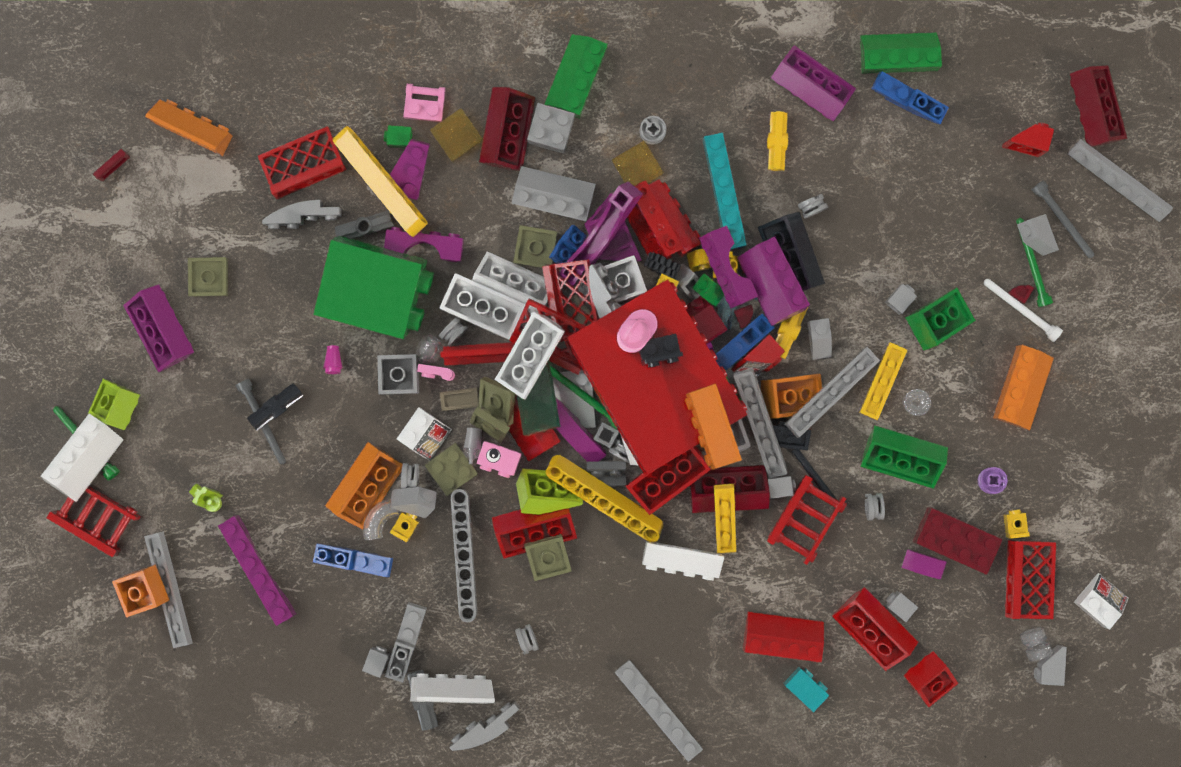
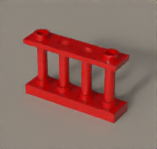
(652, 225)
(797, 503)
(93, 536)

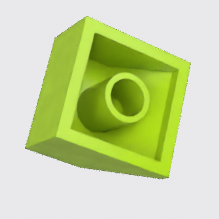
(114, 404)

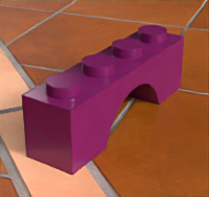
(449, 246)
(717, 248)

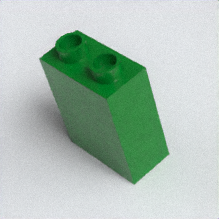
(372, 287)

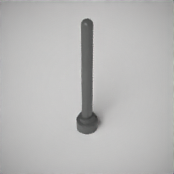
(1042, 191)
(245, 388)

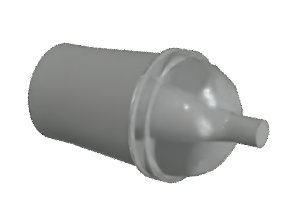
(472, 444)

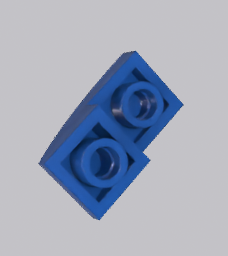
(567, 245)

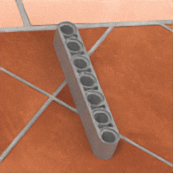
(464, 564)

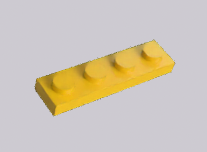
(883, 381)
(725, 518)

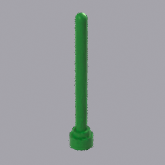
(1043, 297)
(581, 393)
(109, 470)

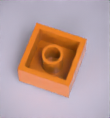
(140, 590)

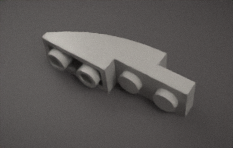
(294, 214)
(602, 290)
(406, 642)
(479, 733)

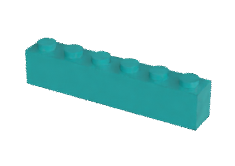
(724, 188)

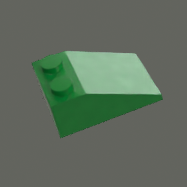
(940, 319)

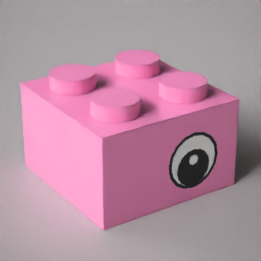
(498, 458)

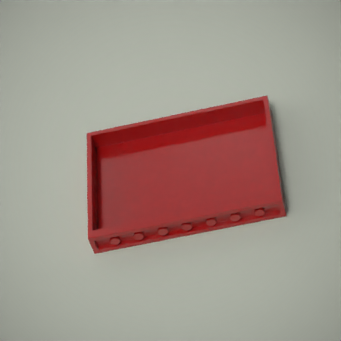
(647, 401)

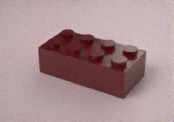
(957, 540)

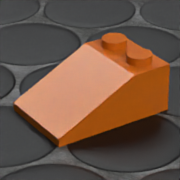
(789, 394)

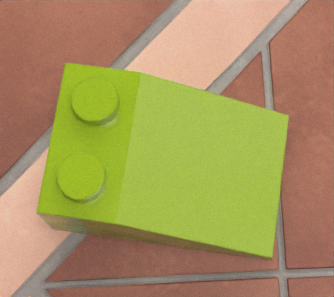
(541, 494)

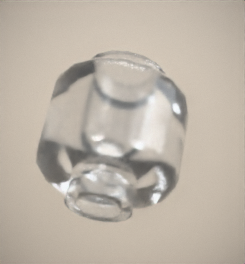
(429, 349)

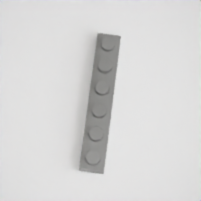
(1120, 180)
(832, 392)
(760, 423)
(173, 608)
(658, 710)

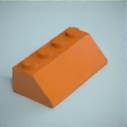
(190, 127)
(1023, 387)
(713, 427)
(364, 485)

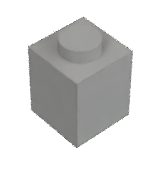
(901, 298)
(606, 435)
(781, 487)
(900, 605)
(376, 661)

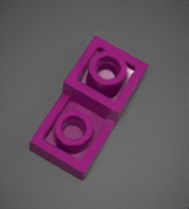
(924, 564)

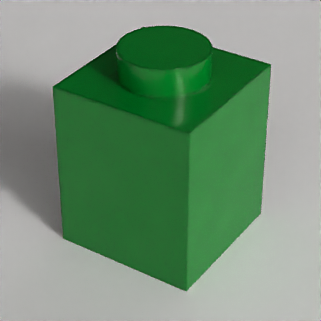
(398, 136)
(709, 289)

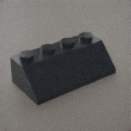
(797, 248)

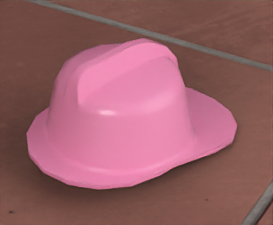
(637, 330)

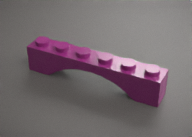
(616, 212)
(254, 568)

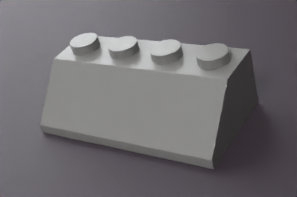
(553, 193)

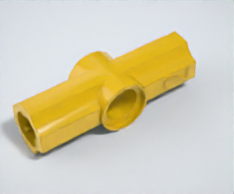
(777, 141)
(789, 331)

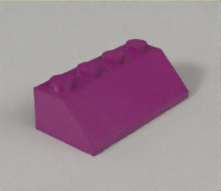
(813, 83)
(773, 281)
(158, 328)

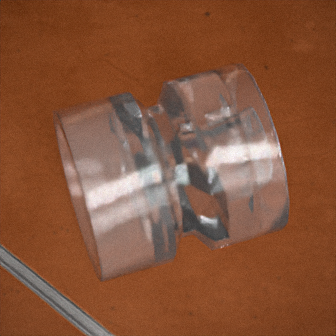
(1034, 637)

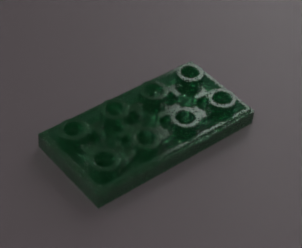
(540, 408)

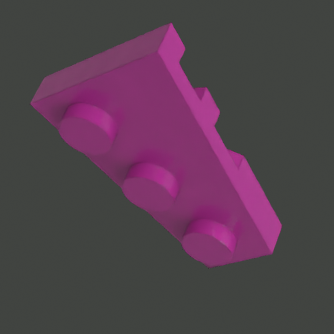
(410, 168)

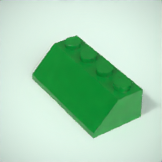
(900, 53)
(576, 74)
(904, 457)

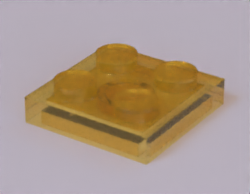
(456, 135)
(637, 165)

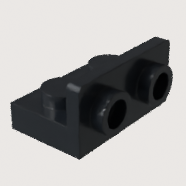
(660, 350)
(787, 438)

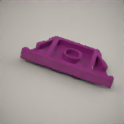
(621, 245)

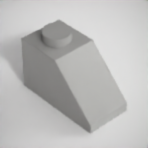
(1038, 235)
(687, 280)
(820, 338)
(414, 501)
(1052, 668)

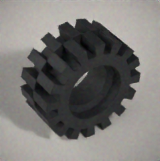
(662, 265)

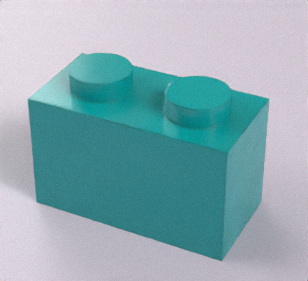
(806, 689)

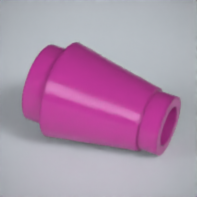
(332, 360)

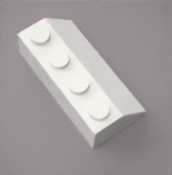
(511, 280)
(482, 306)
(530, 354)
(82, 458)
(682, 559)
(451, 689)

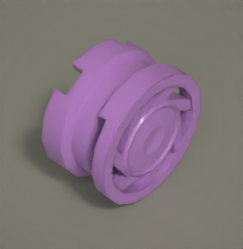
(992, 480)

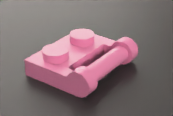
(424, 109)
(430, 372)

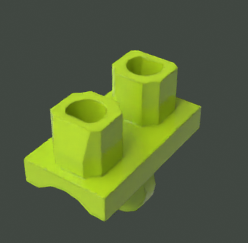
(206, 498)

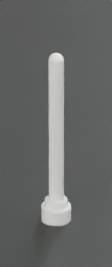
(1052, 331)

